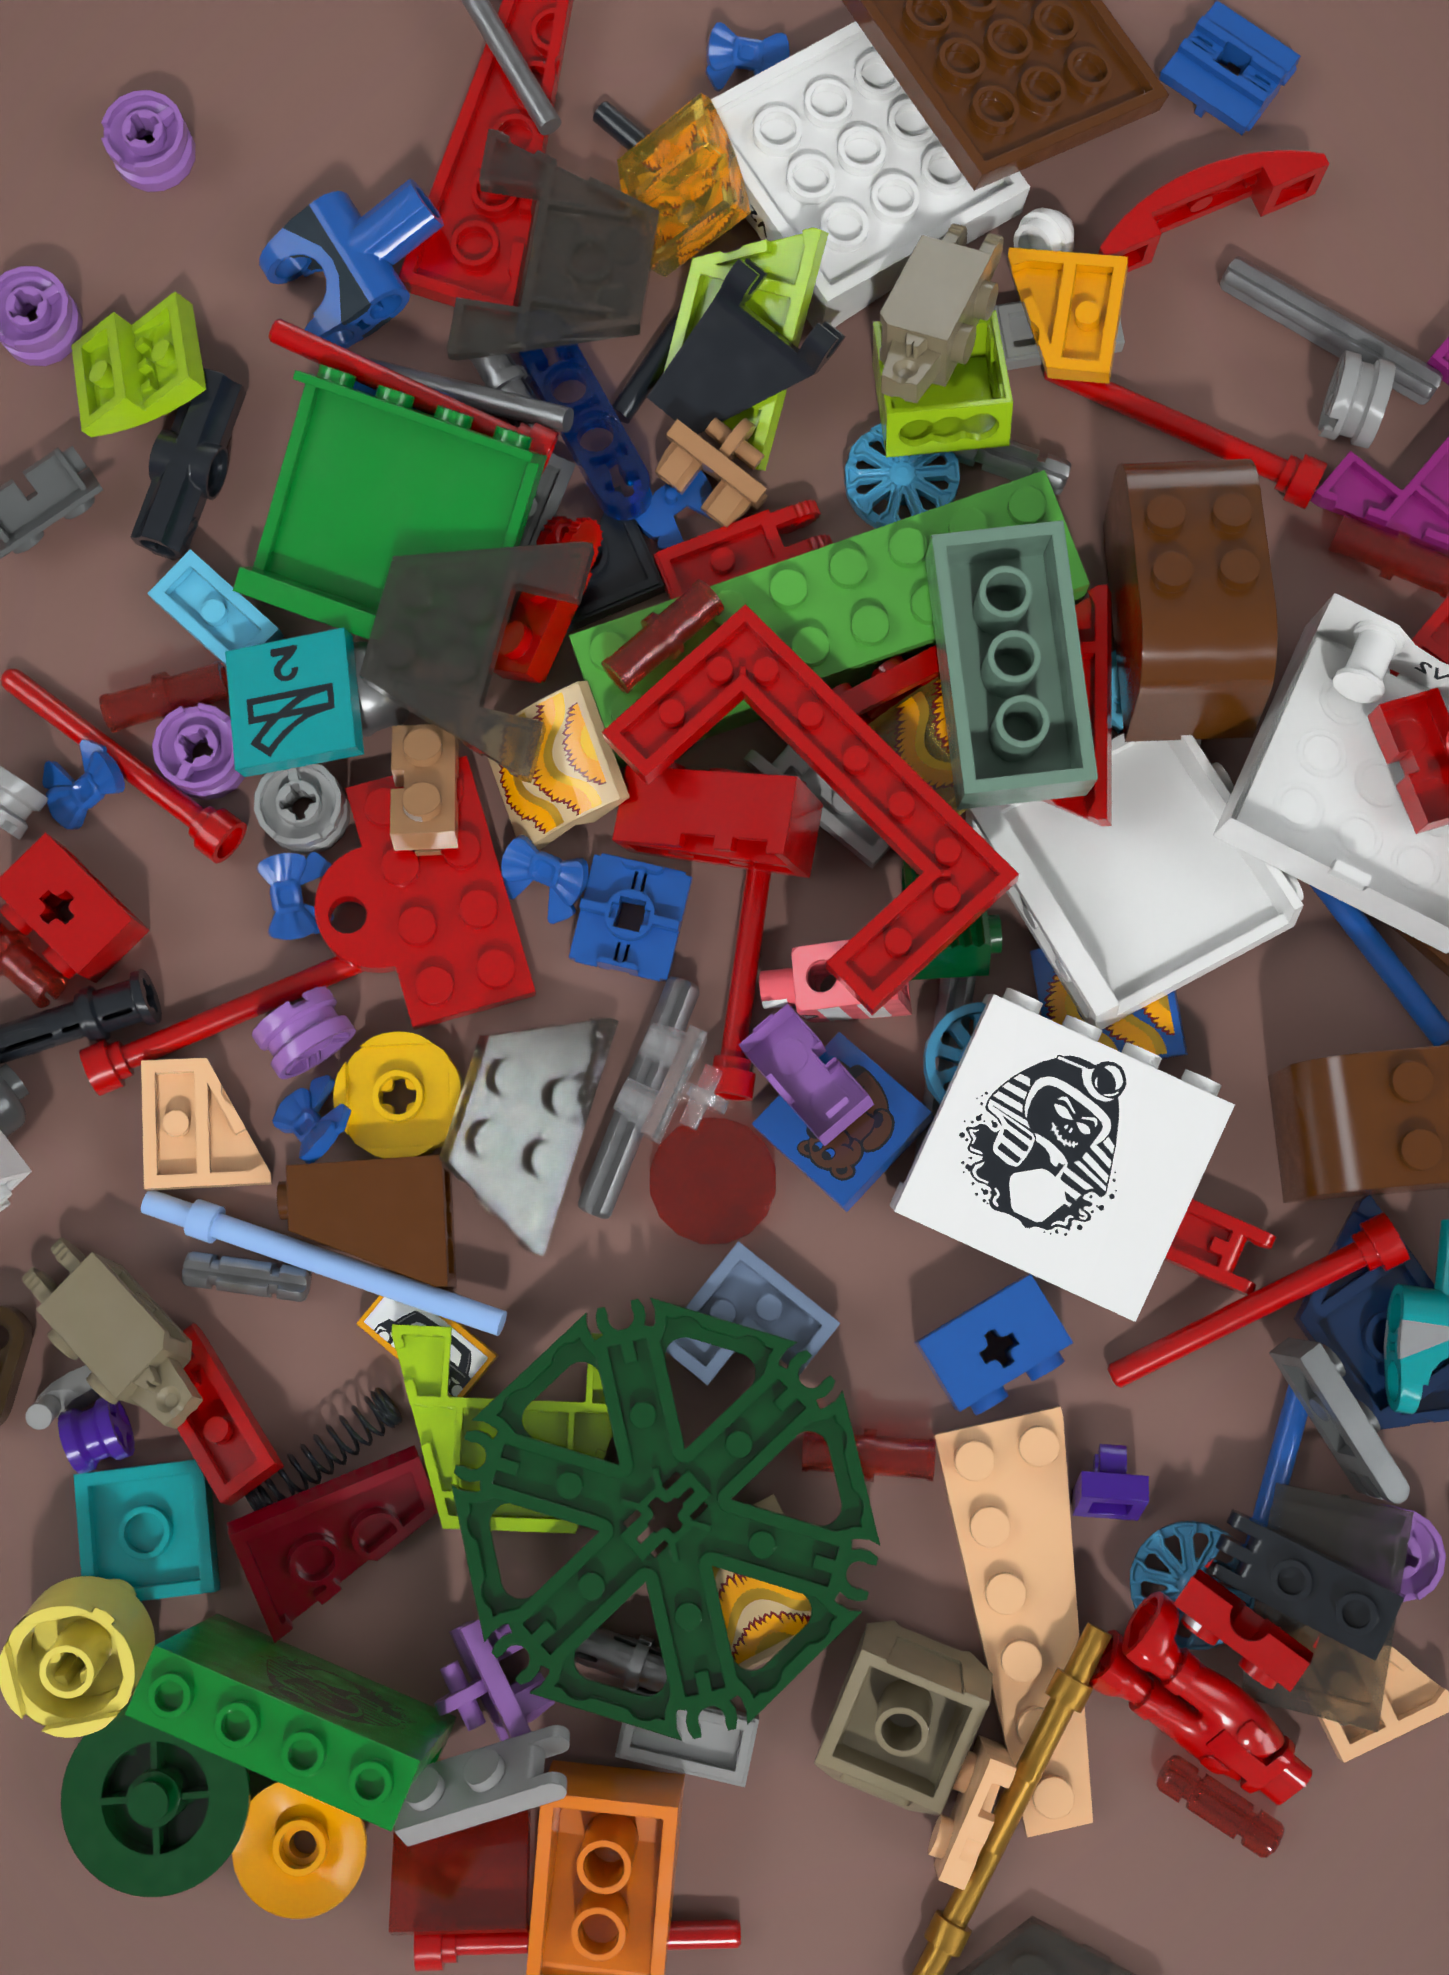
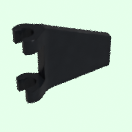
(737, 357)

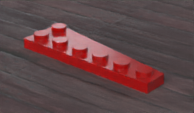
(484, 233)

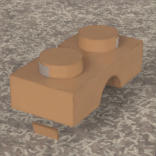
(427, 807)

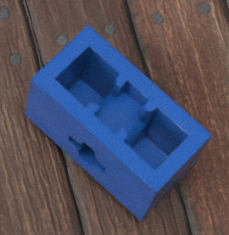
(1013, 1311)

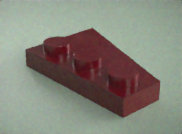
(320, 1536)

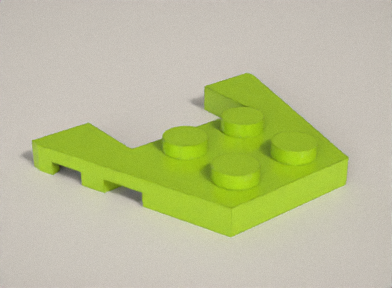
(445, 1419)

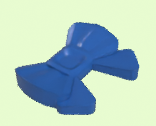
(728, 51)
(666, 502)
(71, 798)
(525, 863)
(285, 876)
(300, 1116)

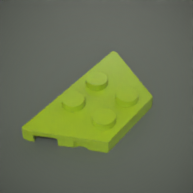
(779, 301)

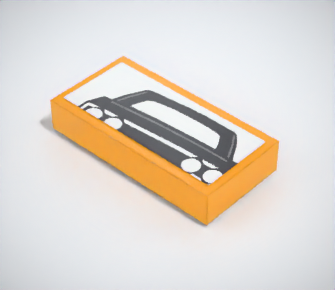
(469, 1355)

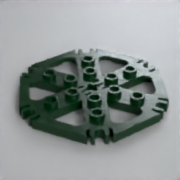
(681, 1577)

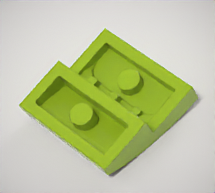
(137, 369)

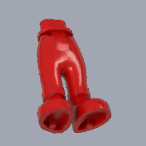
(1221, 1725)

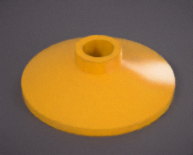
(282, 1876)

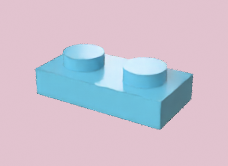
(211, 609)

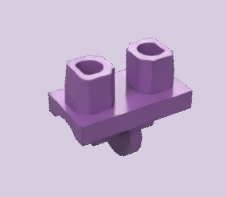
(506, 1704)

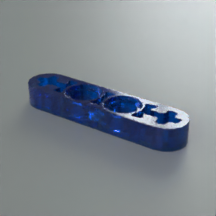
(589, 413)

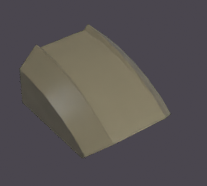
(905, 1718)

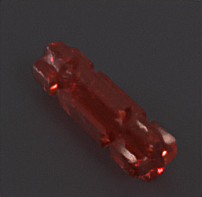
(1220, 1806)

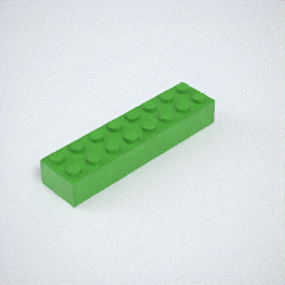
(838, 604)

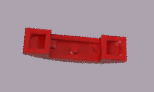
(1268, 177)

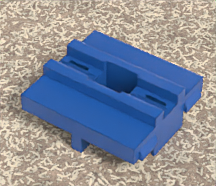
(1226, 39)
(606, 890)

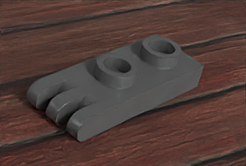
(1340, 1418)

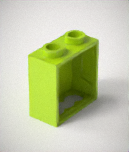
(964, 415)

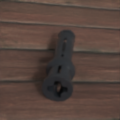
(89, 1015)

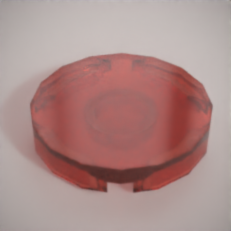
(713, 1181)

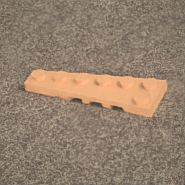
(1018, 1560)

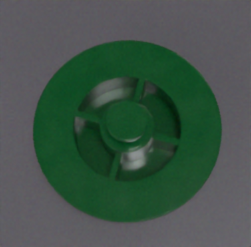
(151, 1808)

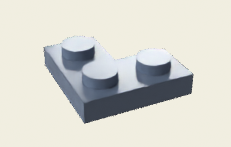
(757, 1297)

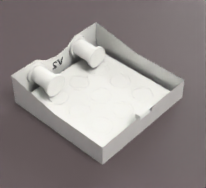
(847, 152)
(1320, 788)

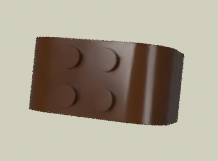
(1190, 598)
(1362, 1124)

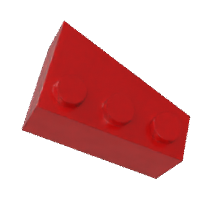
(721, 819)

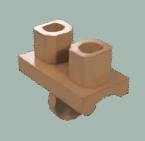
(691, 453)

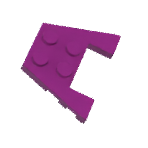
(1373, 499)

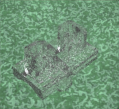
(678, 1053)

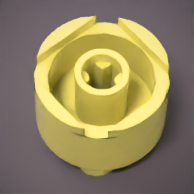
(77, 1655)

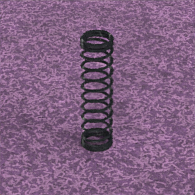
(388, 1414)

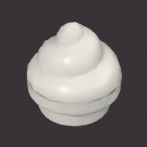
(1045, 231)

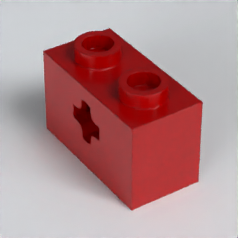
(101, 925)

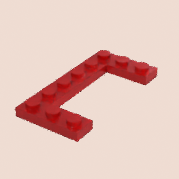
(954, 863)

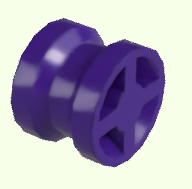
(95, 1435)

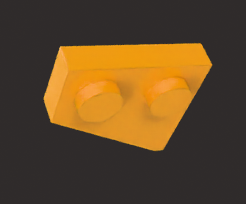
(1071, 309)

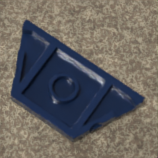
(1352, 1323)

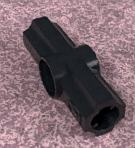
(188, 467)

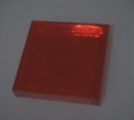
(463, 1881)

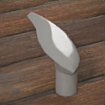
(61, 1395)

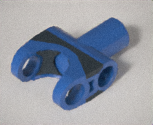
(354, 256)

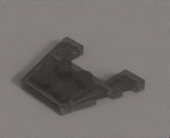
(584, 263)
(444, 632)

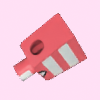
(802, 984)

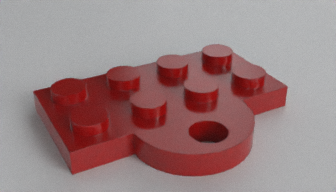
(428, 916)

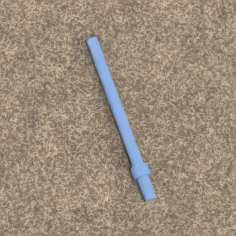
(209, 1222)

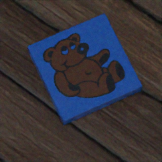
(866, 1146)

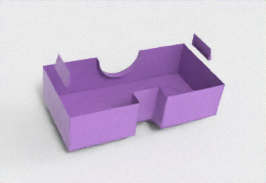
(820, 1094)

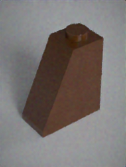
(378, 1211)

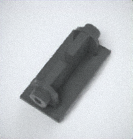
(57, 495)

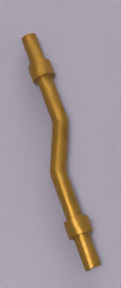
(1068, 1693)

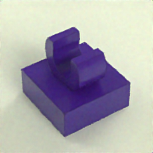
(1108, 1489)

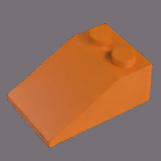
(605, 1872)

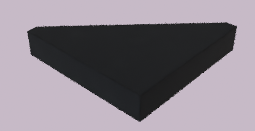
(620, 575)

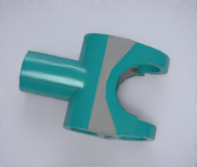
(1417, 1333)

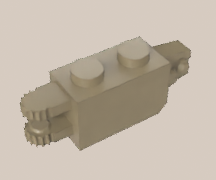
(936, 310)
(117, 1333)

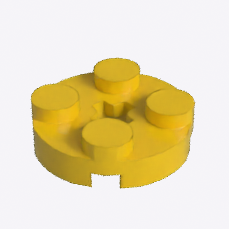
(374, 1071)

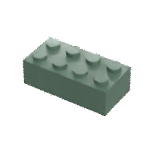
(1010, 665)

